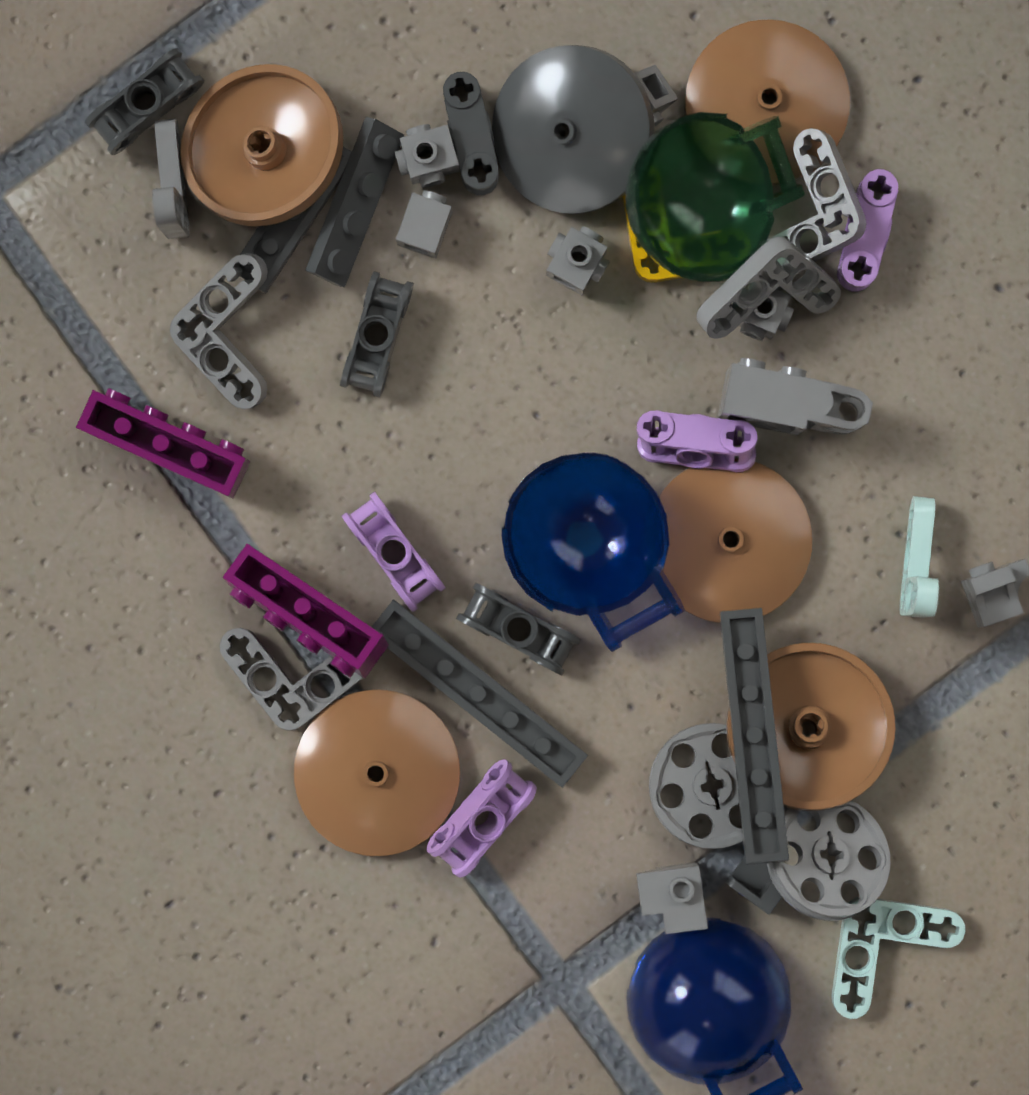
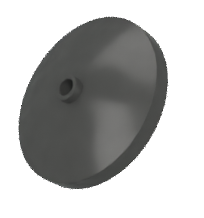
(606, 121)

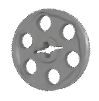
(689, 779)
(845, 869)

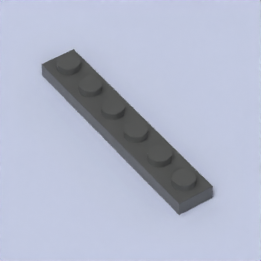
(479, 694)
(754, 736)

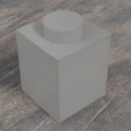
(424, 223)

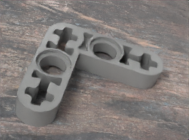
(170, 199)
(829, 208)
(721, 317)
(211, 337)
(298, 692)

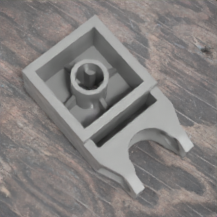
(788, 400)

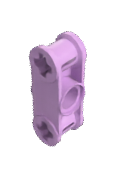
(873, 242)
(696, 441)
(376, 534)
(474, 840)

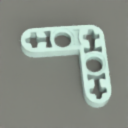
(918, 591)
(882, 928)

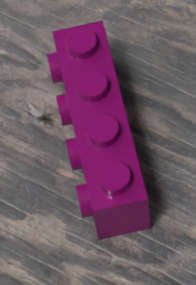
(163, 444)
(306, 611)

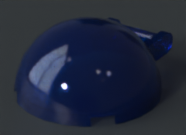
(590, 540)
(712, 1006)

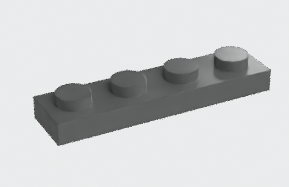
(354, 202)
(278, 241)

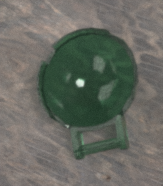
(706, 194)

